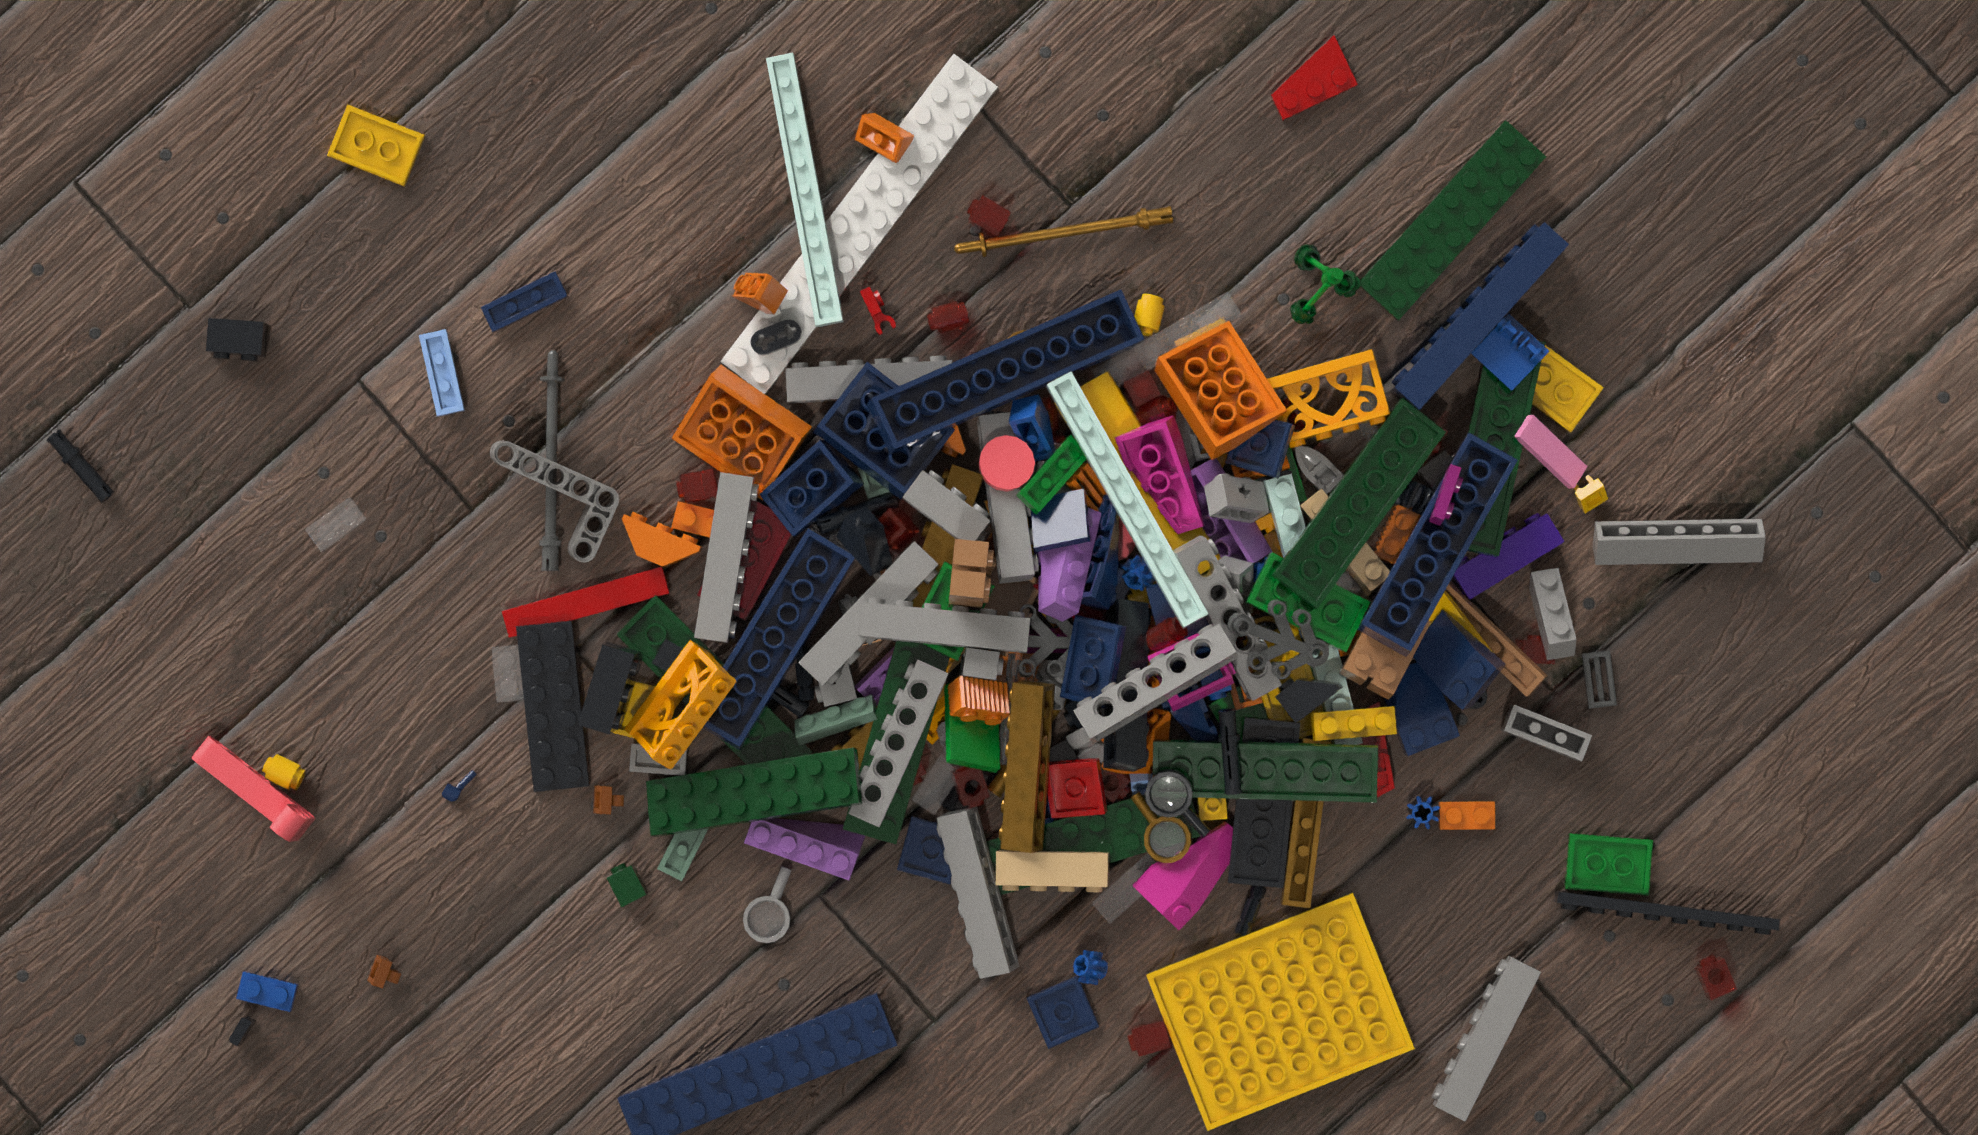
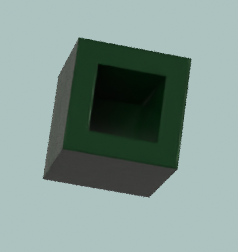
(626, 884)

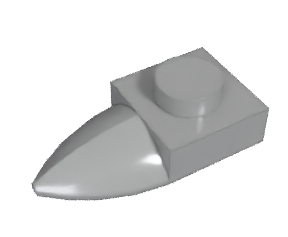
(1318, 468)

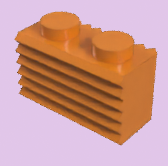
(1395, 534)
(979, 700)

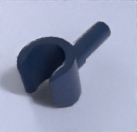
(452, 793)

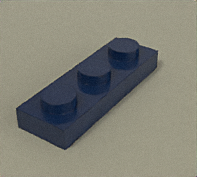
(524, 302)

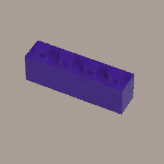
(1516, 551)

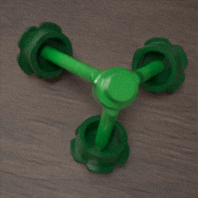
(1344, 283)

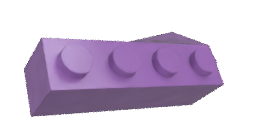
(1231, 537)
(1065, 575)
(809, 843)

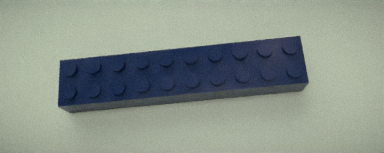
(1005, 371)
(760, 1069)

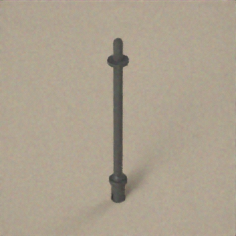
(550, 541)

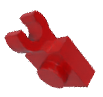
(874, 302)

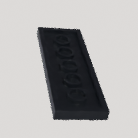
(552, 706)
(1260, 824)

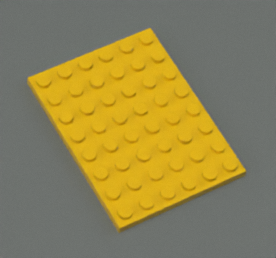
(1280, 1011)

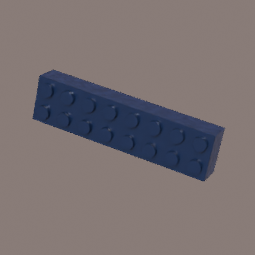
(1482, 314)
(1436, 550)
(778, 634)

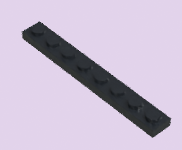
(1678, 914)

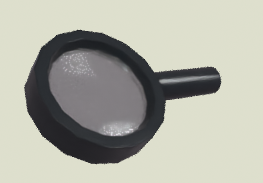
(1170, 795)

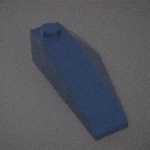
(1103, 568)
(1194, 718)

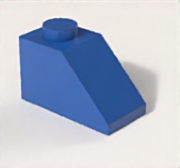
(1032, 425)

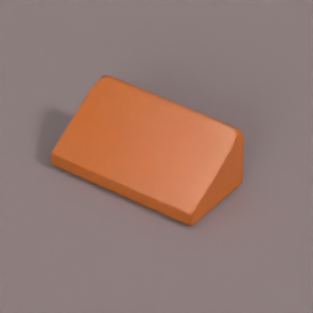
(883, 136)

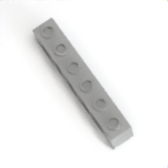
(1189, 557)
(934, 681)
(1172, 683)

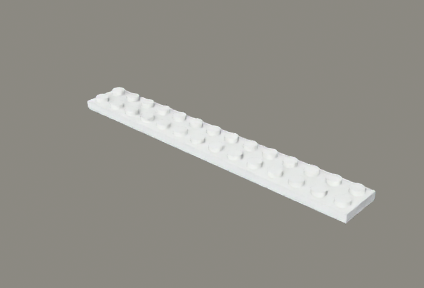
(869, 213)

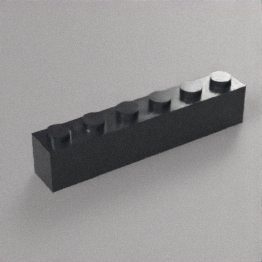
(1127, 746)

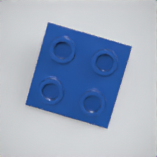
(1510, 352)

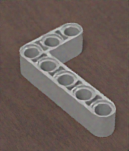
(565, 486)

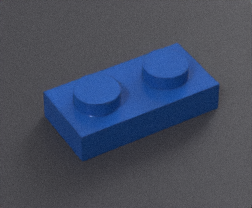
(267, 991)

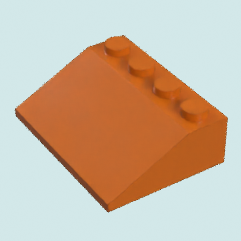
(1219, 389)
(741, 429)

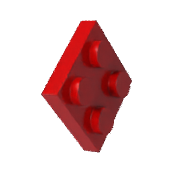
(1076, 788)

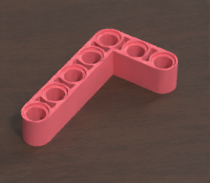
(288, 817)

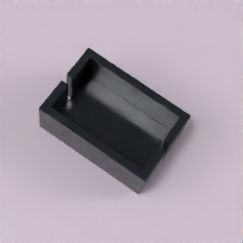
(610, 688)

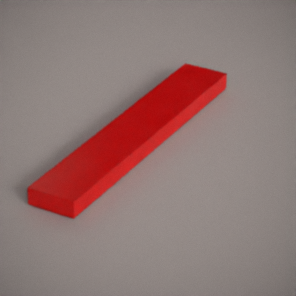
(588, 600)

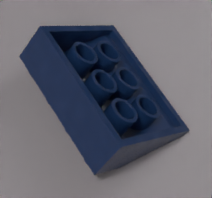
(856, 436)

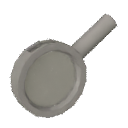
(767, 916)

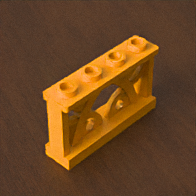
(1353, 368)
(655, 715)

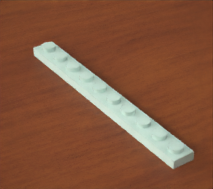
(804, 190)
(1127, 500)
(1289, 526)

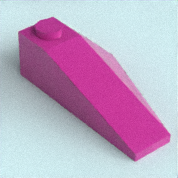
(1162, 467)
(1184, 885)

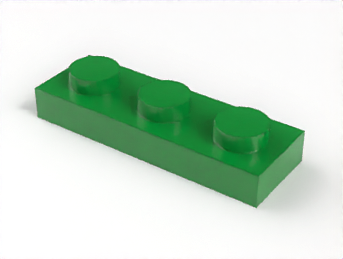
(1052, 475)

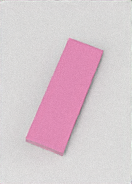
(1550, 451)

